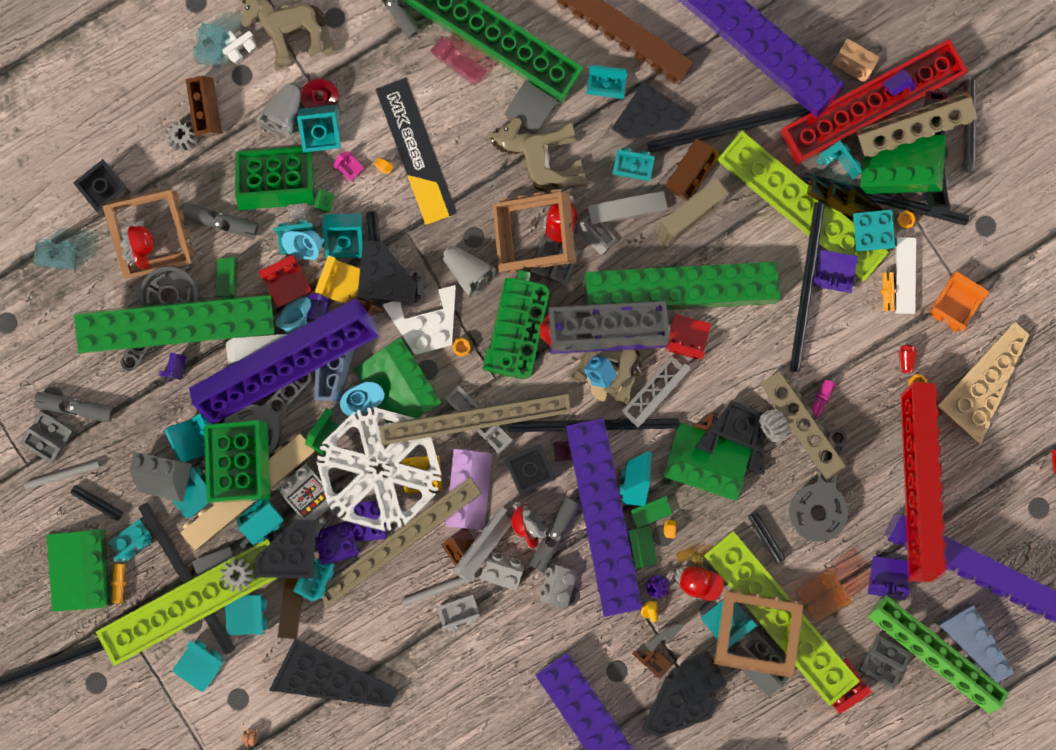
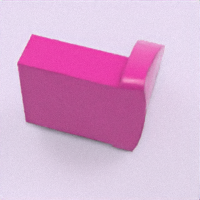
(348, 165)

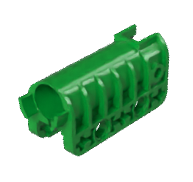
(511, 327)

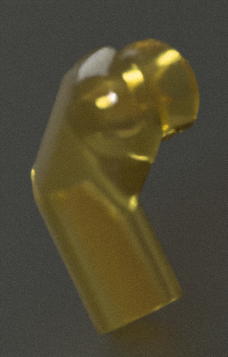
(691, 554)

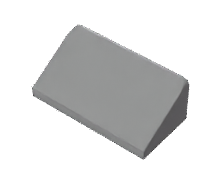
(597, 235)

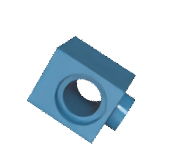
(600, 371)

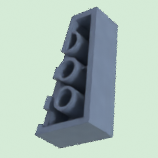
(332, 378)
(975, 640)

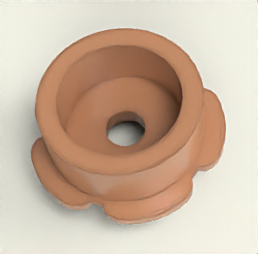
(249, 737)

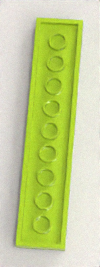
(790, 198)
(177, 609)
(814, 655)

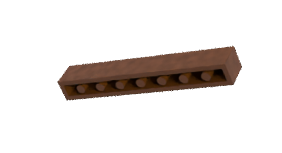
(631, 37)

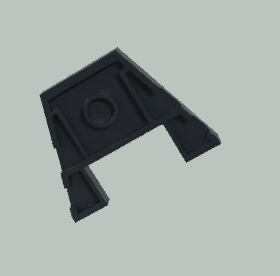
(741, 427)

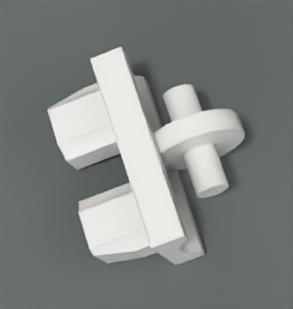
(238, 42)

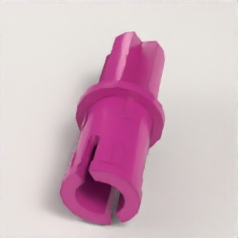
(822, 397)

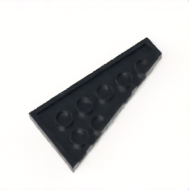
(320, 675)

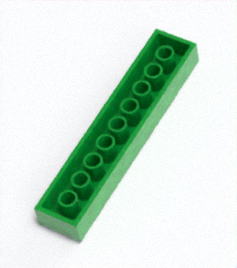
(504, 43)
(687, 286)
(174, 323)

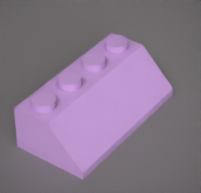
(478, 467)

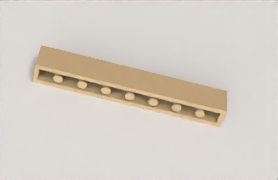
(222, 514)

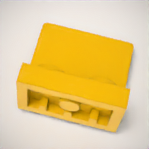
(338, 280)

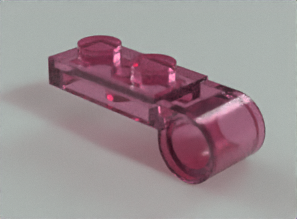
(457, 60)

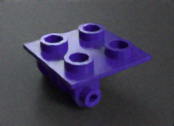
(835, 271)
(371, 511)
(336, 543)
(889, 578)

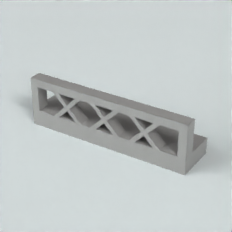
(663, 392)
(483, 545)

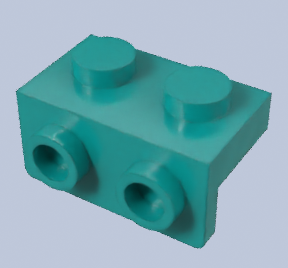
(606, 81)
(633, 165)
(315, 588)

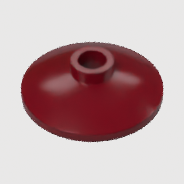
(311, 99)

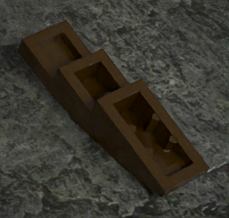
(839, 199)
(290, 611)

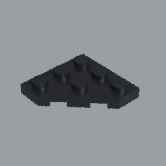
(649, 114)
(383, 275)
(289, 553)
(672, 712)

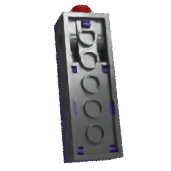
(606, 327)

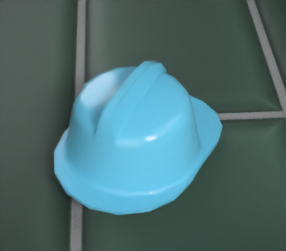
(302, 244)
(294, 315)
(361, 397)

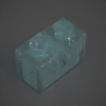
(213, 55)
(65, 260)

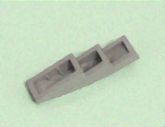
(628, 208)
(493, 435)

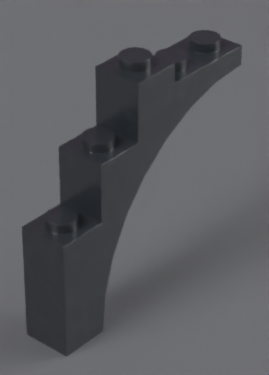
(937, 201)

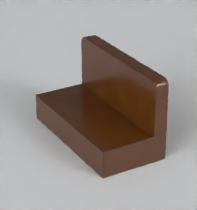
(458, 545)

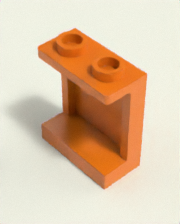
(958, 302)

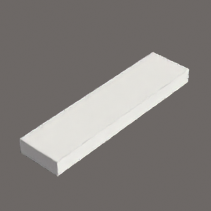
(905, 275)

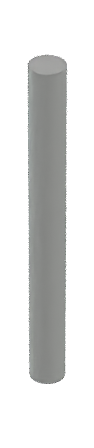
(61, 475)
(435, 590)

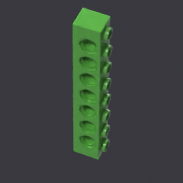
(938, 654)

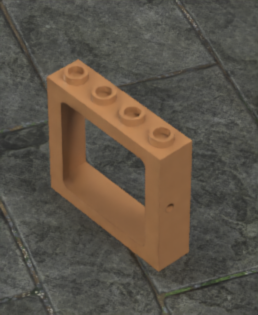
(504, 236)
(179, 259)
(723, 658)

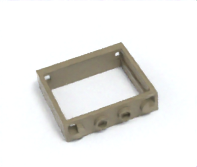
(691, 213)

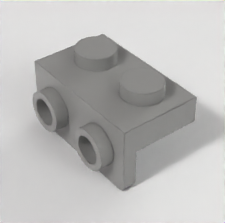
(502, 570)
(558, 585)
(458, 612)

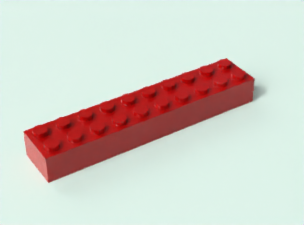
(872, 102)
(922, 483)

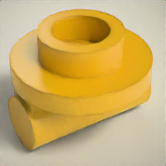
(649, 610)

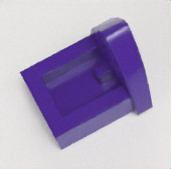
(899, 82)
(318, 307)
(175, 366)

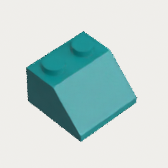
(319, 128)
(343, 235)
(636, 480)
(259, 521)

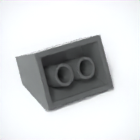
(160, 476)
(760, 646)

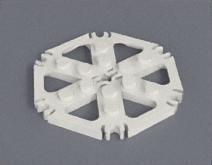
(366, 482)

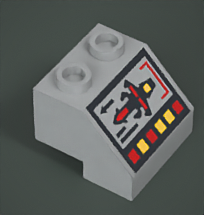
(305, 493)

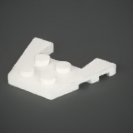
(428, 330)

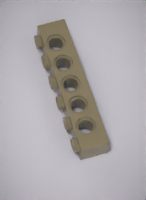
(923, 115)
(828, 468)

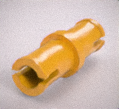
(888, 291)
(118, 583)

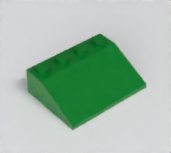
(906, 168)
(273, 178)
(401, 379)
(237, 462)
(714, 473)
(78, 570)

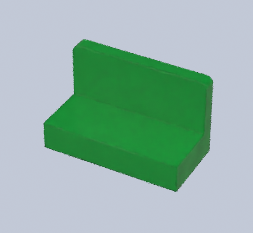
(226, 277)
(321, 431)
(651, 512)
(642, 547)

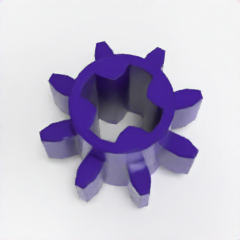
(658, 586)

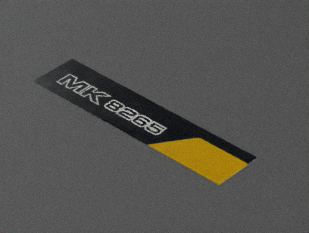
(415, 151)

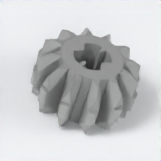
(176, 131)
(774, 425)
(231, 570)

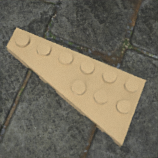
(981, 389)

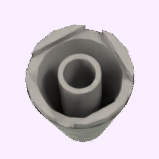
(281, 112)
(468, 270)

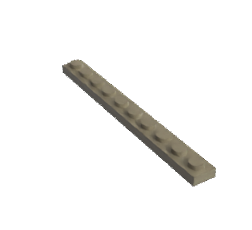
(474, 419)
(401, 541)

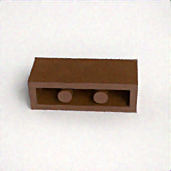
(203, 106)
(692, 170)

